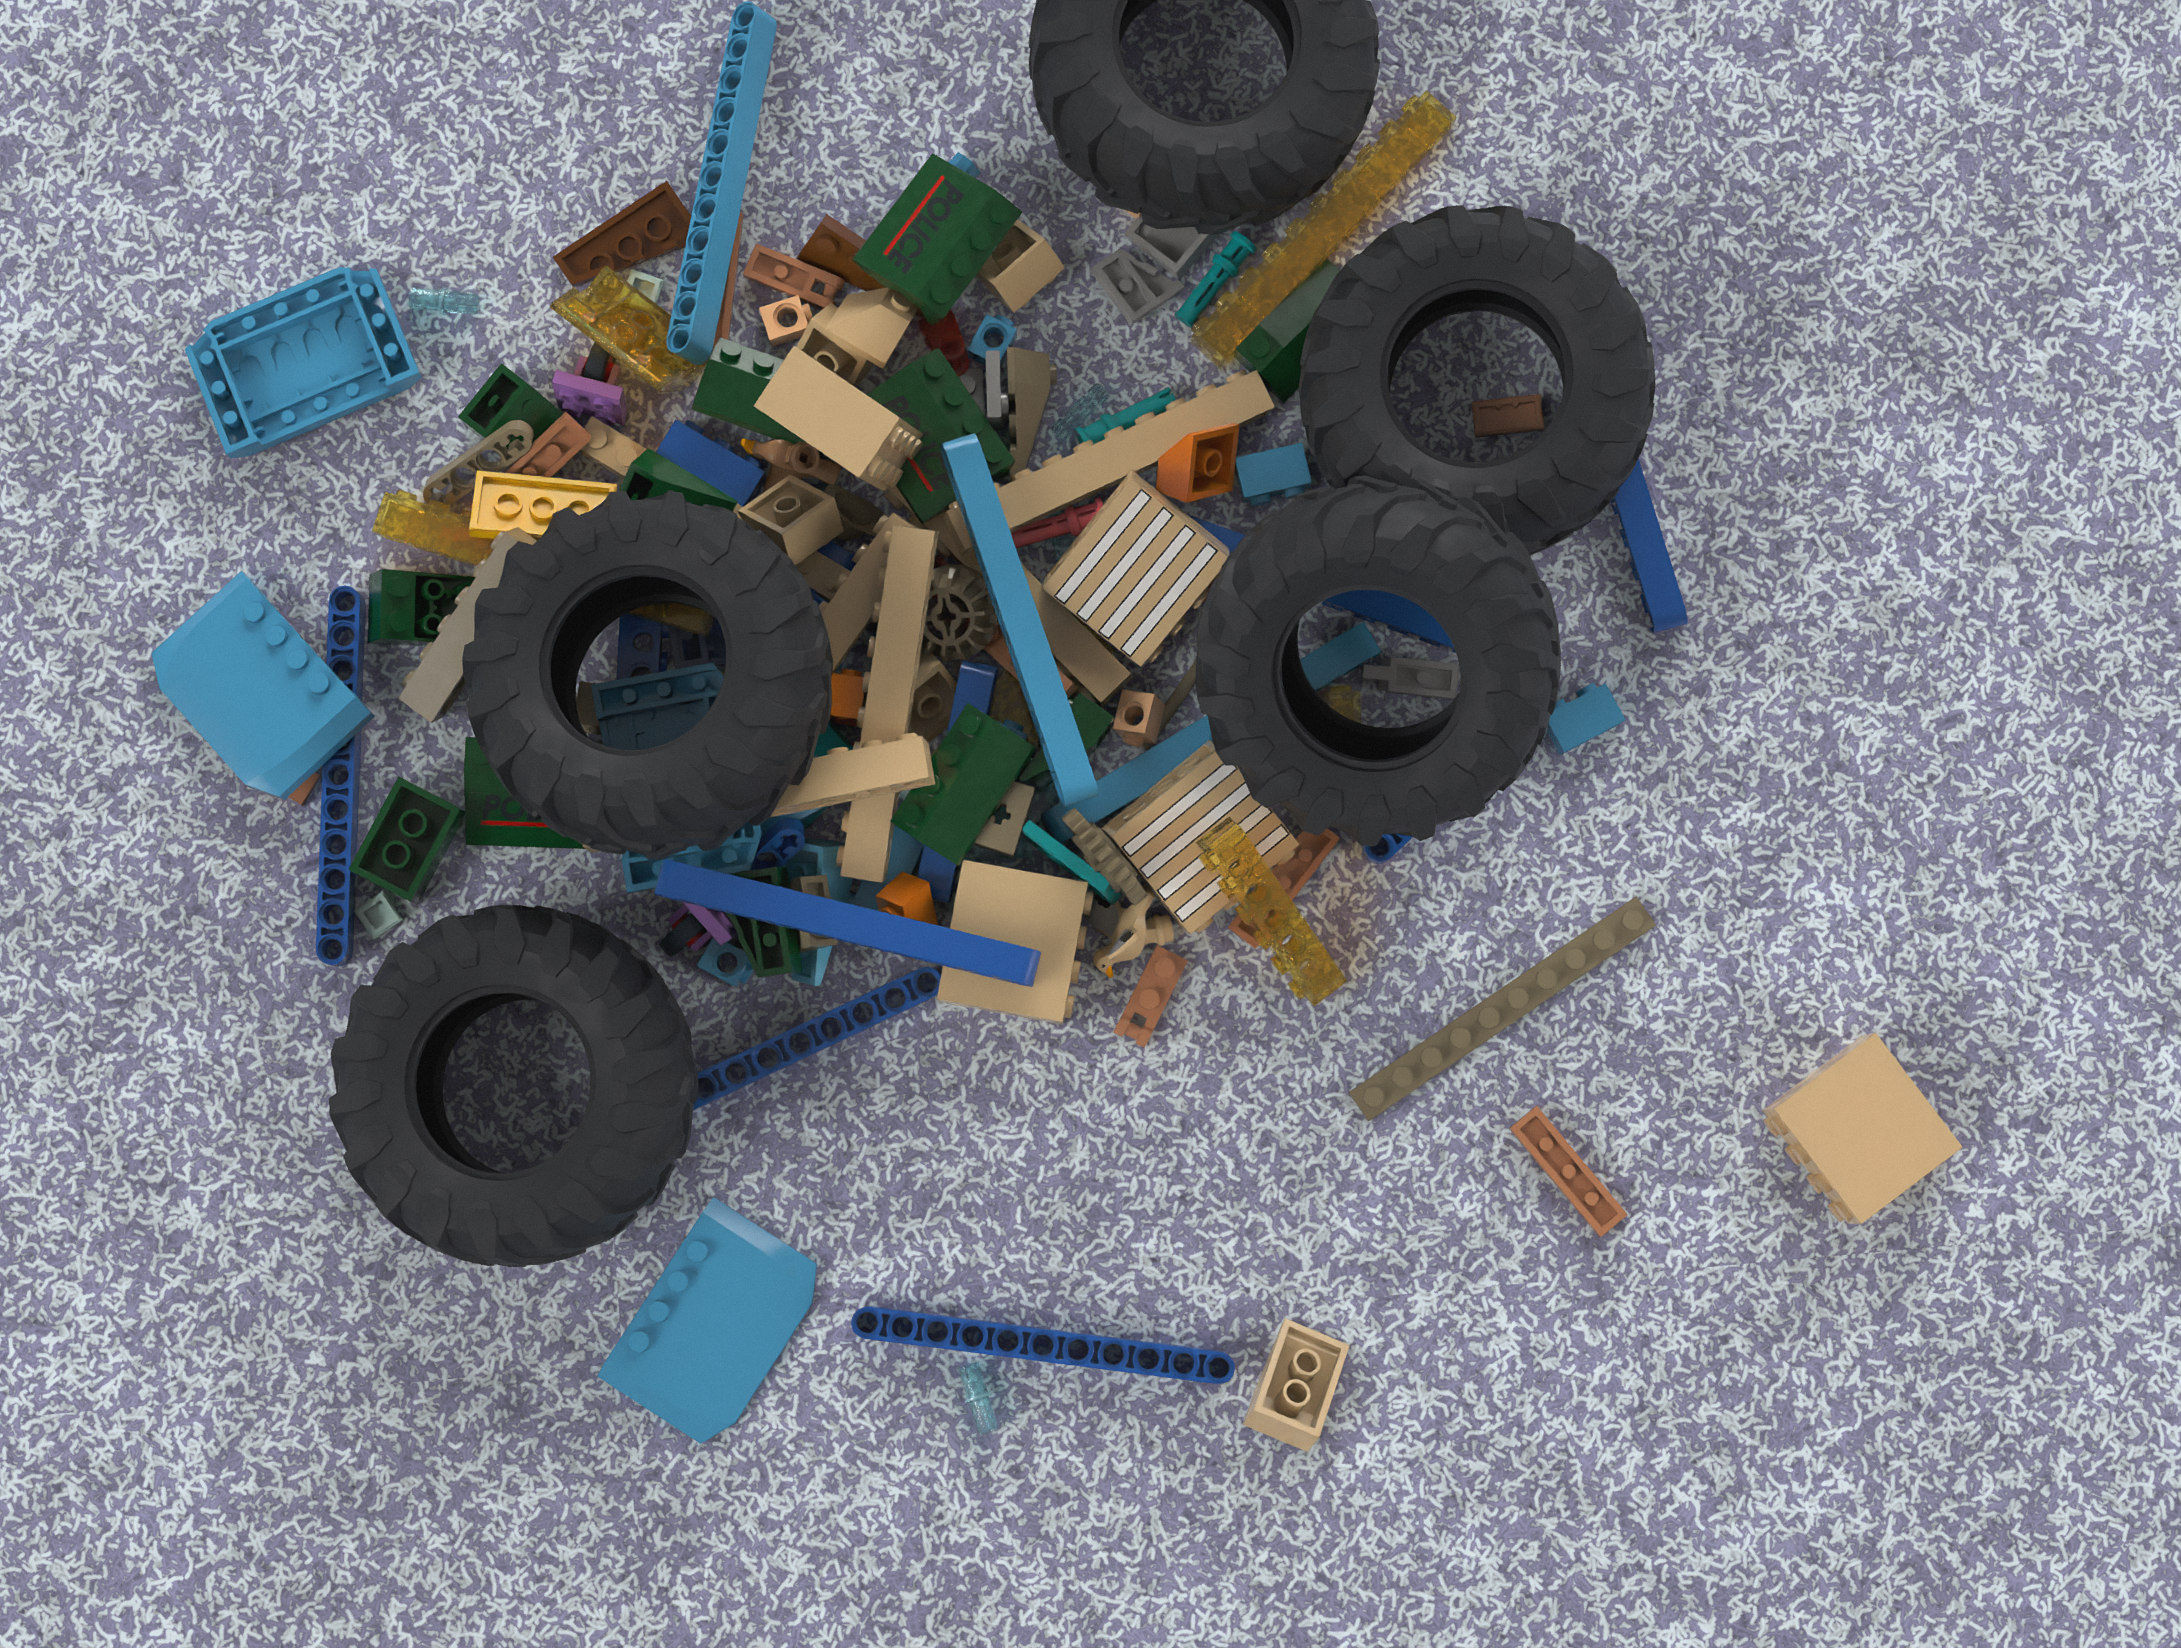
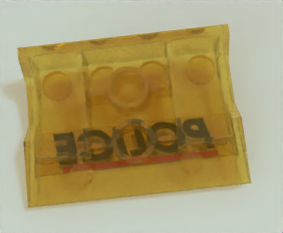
(629, 329)

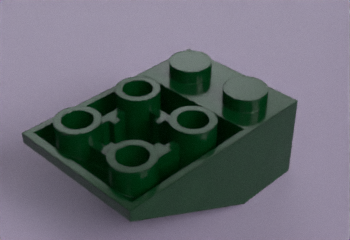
(507, 399)
(655, 475)
(410, 605)
(1093, 727)

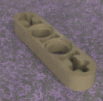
(474, 461)

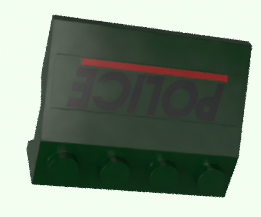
(937, 237)
(941, 408)
(494, 814)

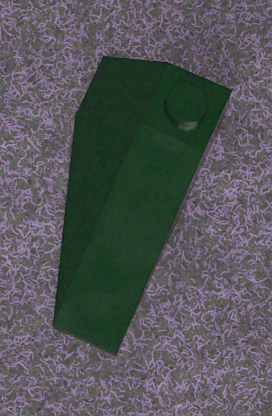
(1279, 339)

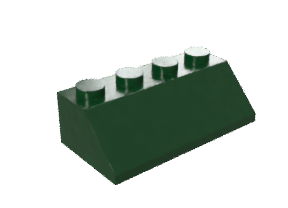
(732, 386)
(971, 779)

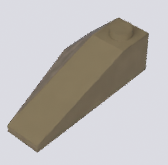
(1028, 396)

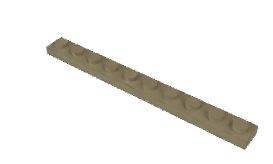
(1502, 1008)

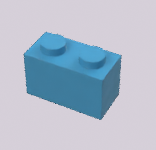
(1272, 474)
(1583, 717)

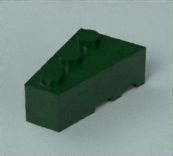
(769, 947)

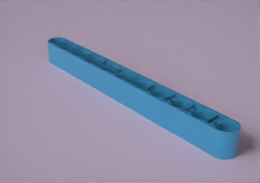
(721, 184)
(1019, 620)
(1140, 774)

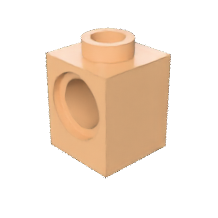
(772, 314)
(1131, 706)

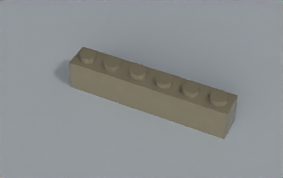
(440, 675)

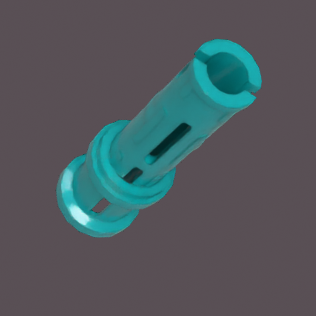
(1188, 311)
(1125, 418)

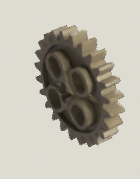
(1104, 856)

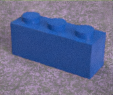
(713, 461)

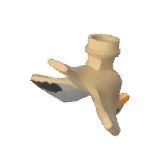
(1126, 930)

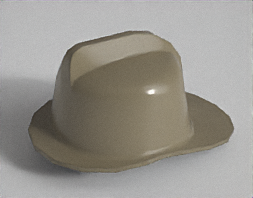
(856, 513)

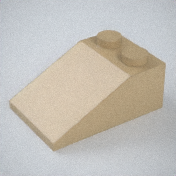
(1296, 1385)

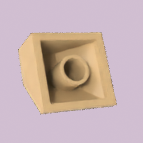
(872, 323)

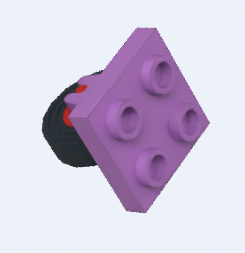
(592, 388)
(689, 929)

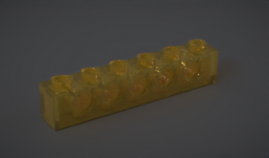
(1321, 973)

